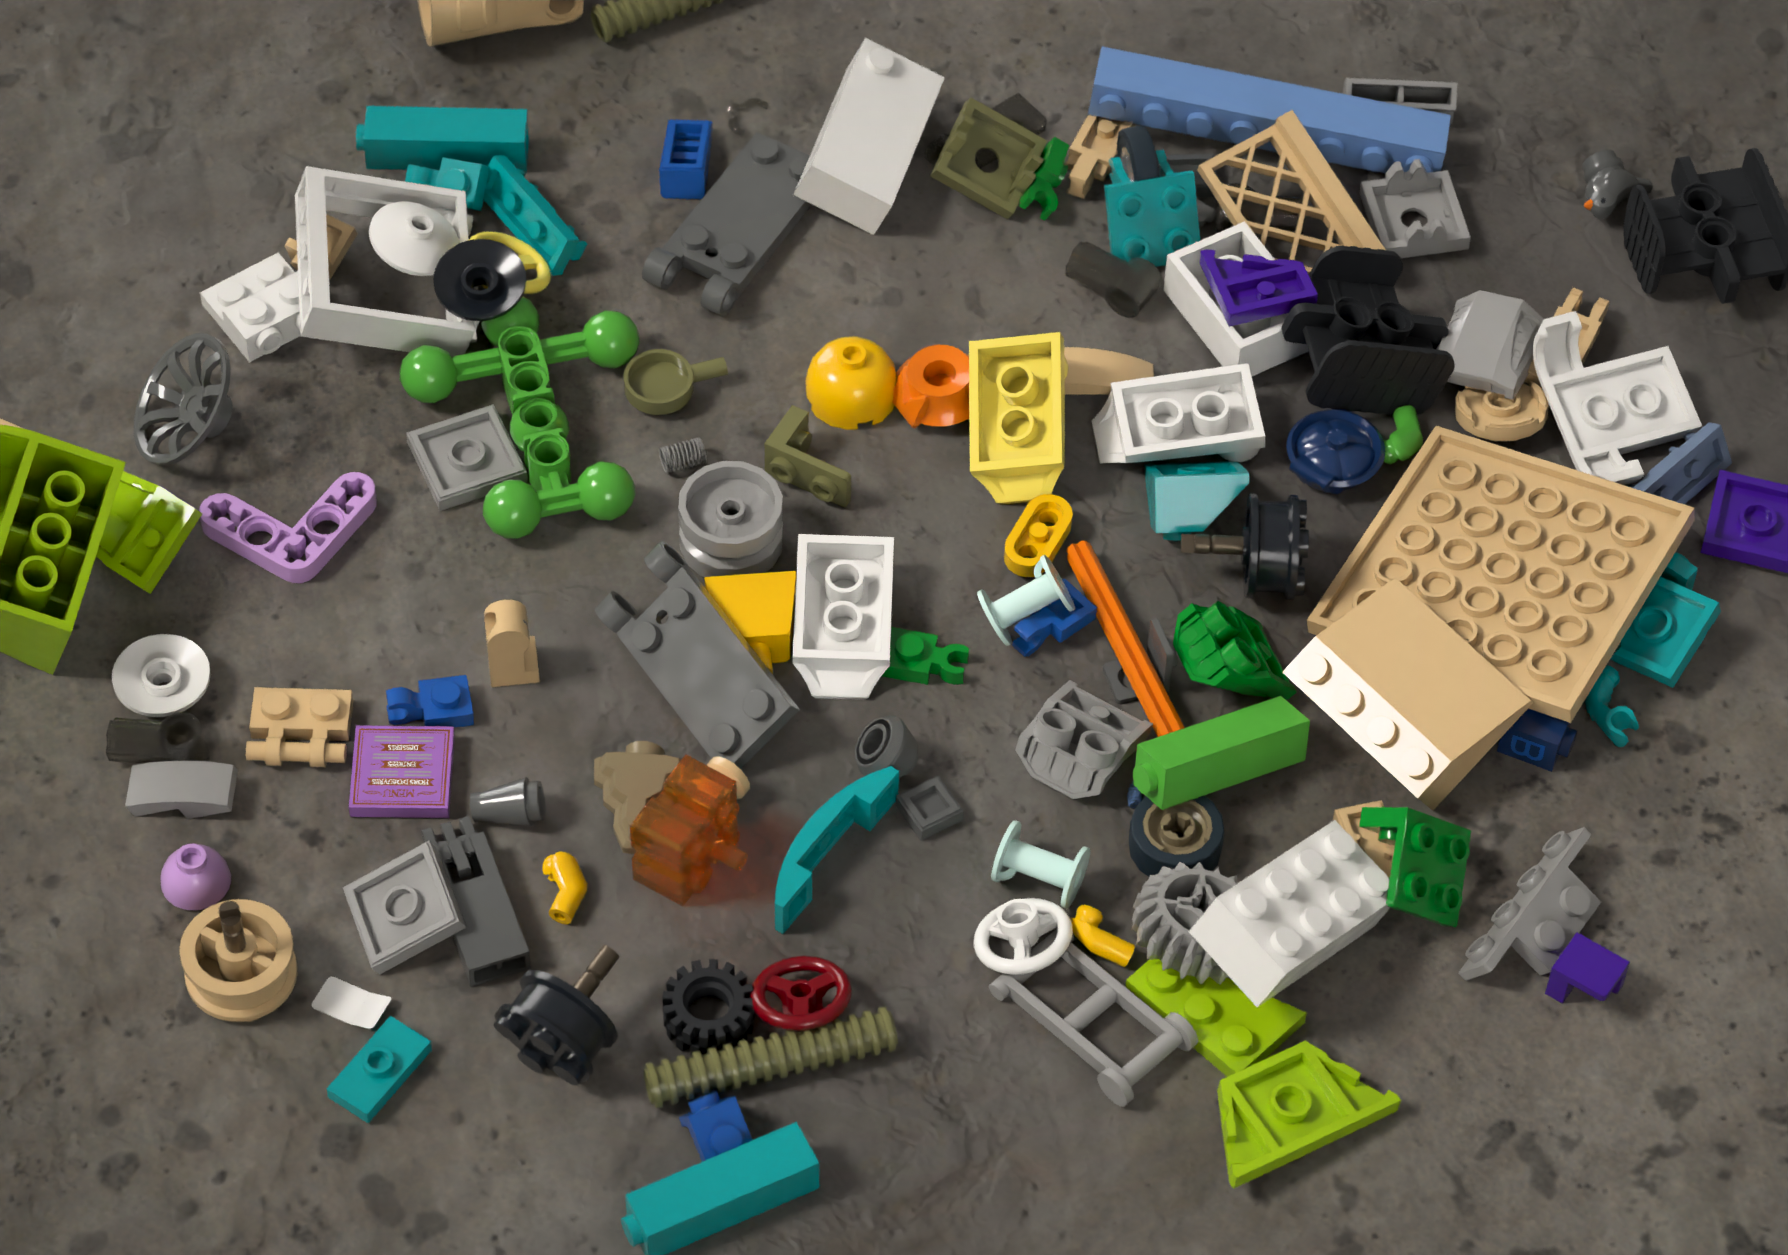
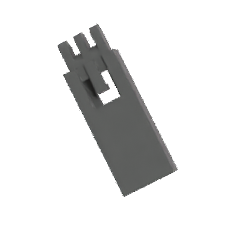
(493, 939)

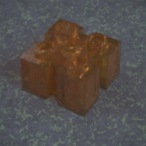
(687, 831)

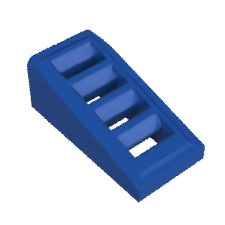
(685, 163)

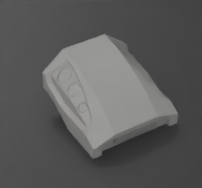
(1491, 342)
(1079, 742)

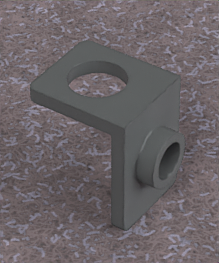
(1160, 652)

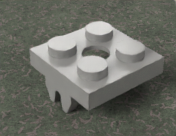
(1417, 191)

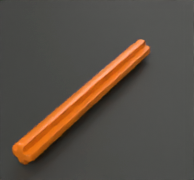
(1123, 639)

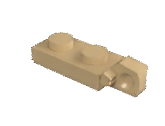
(1091, 152)

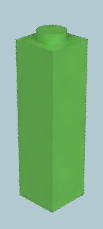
(1221, 752)

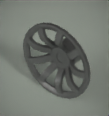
(197, 408)

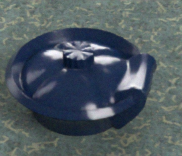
(1334, 450)

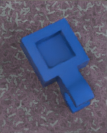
(1054, 620)
(438, 703)

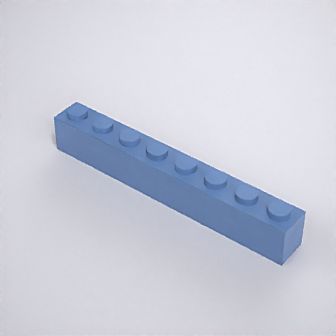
(1239, 106)

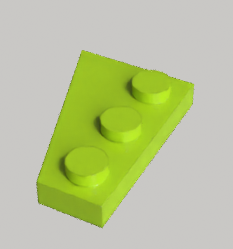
(1226, 1021)

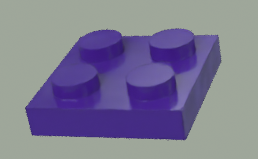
(1748, 521)

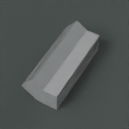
(1423, 95)

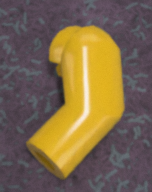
(571, 883)
(1097, 940)

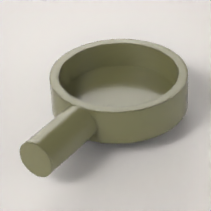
(664, 380)

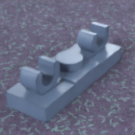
(1689, 466)

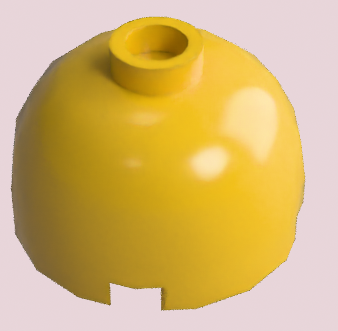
(851, 383)

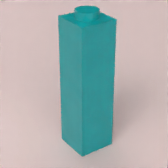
(426, 134)
(721, 1191)

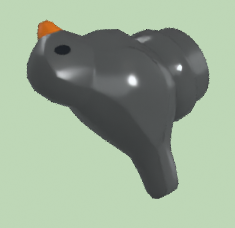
(1608, 183)

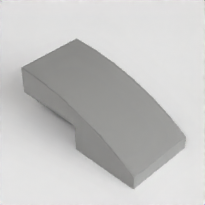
(190, 786)

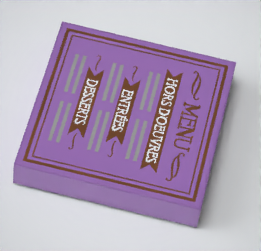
(402, 771)

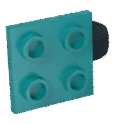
(1148, 204)

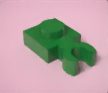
(917, 656)

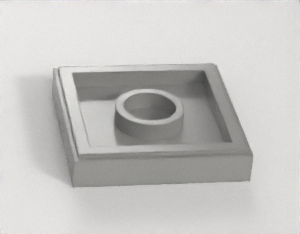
(465, 456)
(404, 907)

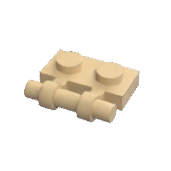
(299, 715)

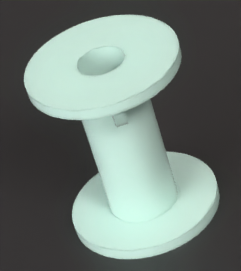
(1026, 599)
(1039, 864)

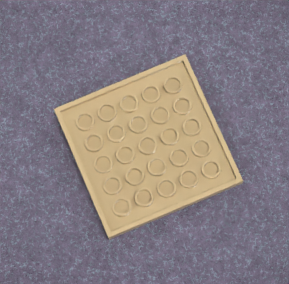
(1517, 560)

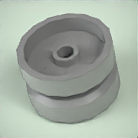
(730, 520)

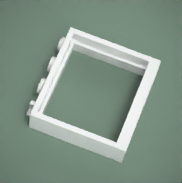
(363, 196)

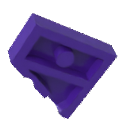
(1256, 286)

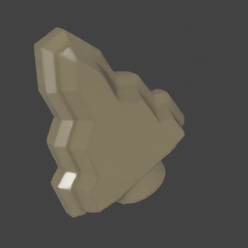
(630, 782)

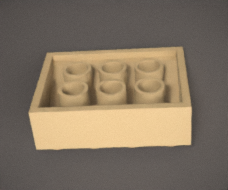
(1408, 690)

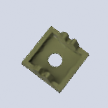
(1014, 146)

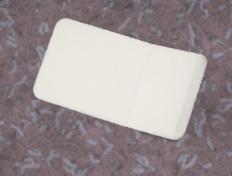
(350, 1003)

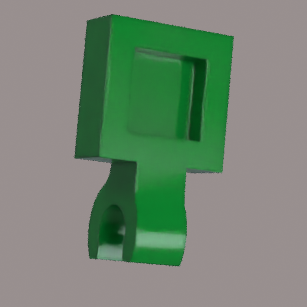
(1048, 175)

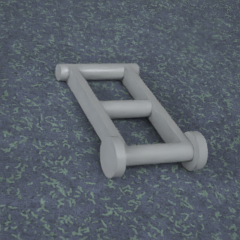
(1113, 1080)

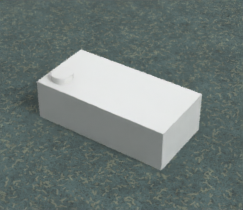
(869, 136)

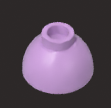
(195, 877)

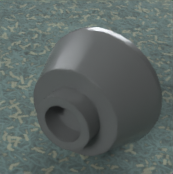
(886, 744)

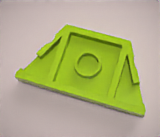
(1292, 1108)

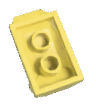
(1017, 415)

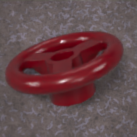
(801, 998)

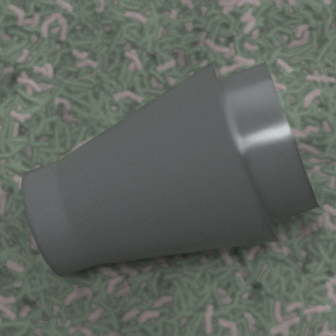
(511, 803)

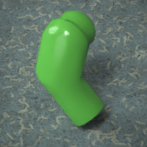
(1406, 439)

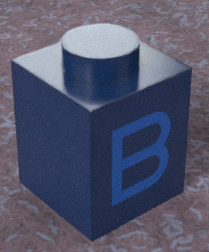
(1538, 739)

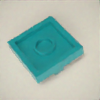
(1667, 632)

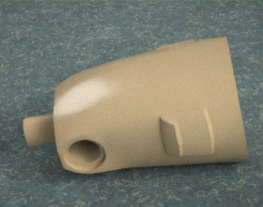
(465, 19)

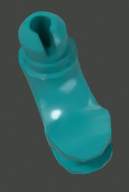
(1610, 720)

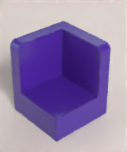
(1588, 968)

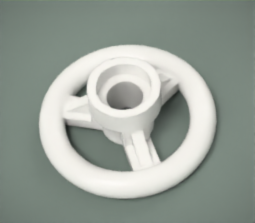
(1022, 924)

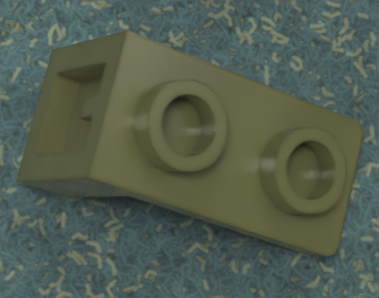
(789, 463)

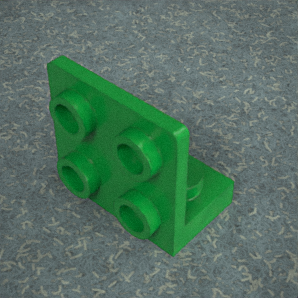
(1425, 864)

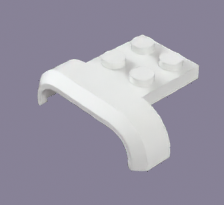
(1610, 404)

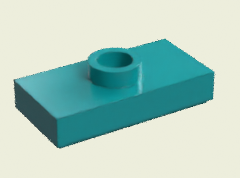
(379, 1069)

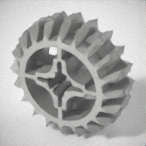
(1169, 909)

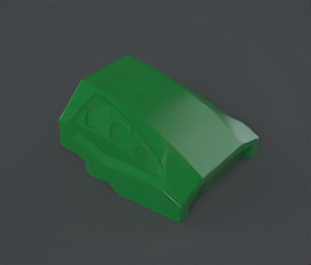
(1229, 651)

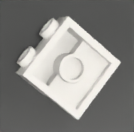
(257, 306)

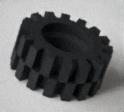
(702, 984)

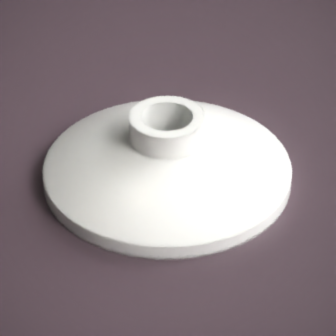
(411, 237)
(156, 661)

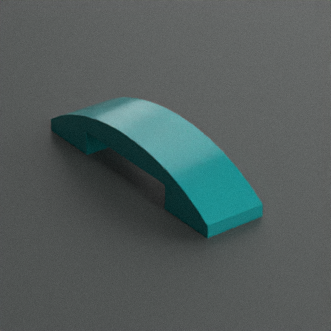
(859, 802)

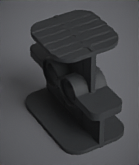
(1716, 224)
(1365, 343)

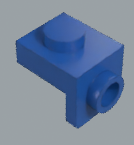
(715, 1125)

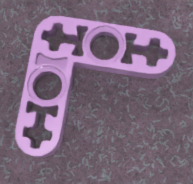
(289, 541)

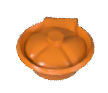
(933, 387)

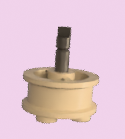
(238, 960)

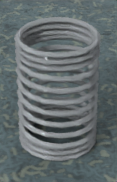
(678, 453)

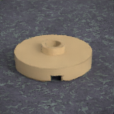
(1499, 418)

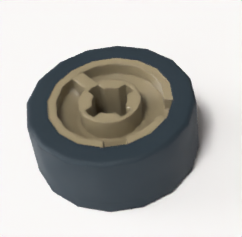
(1155, 844)

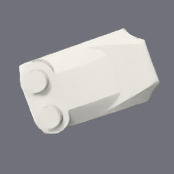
(1181, 417)
(843, 613)

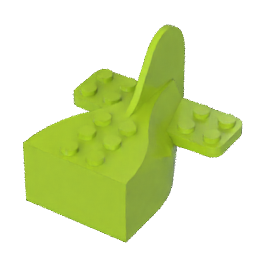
(50, 533)

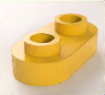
(1033, 537)

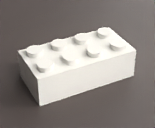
(1294, 913)

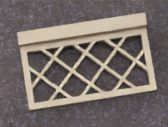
(1307, 169)

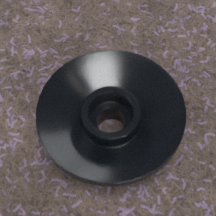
(477, 264)

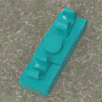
(530, 215)

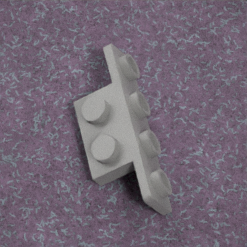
(1541, 915)

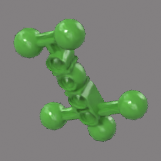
(537, 422)

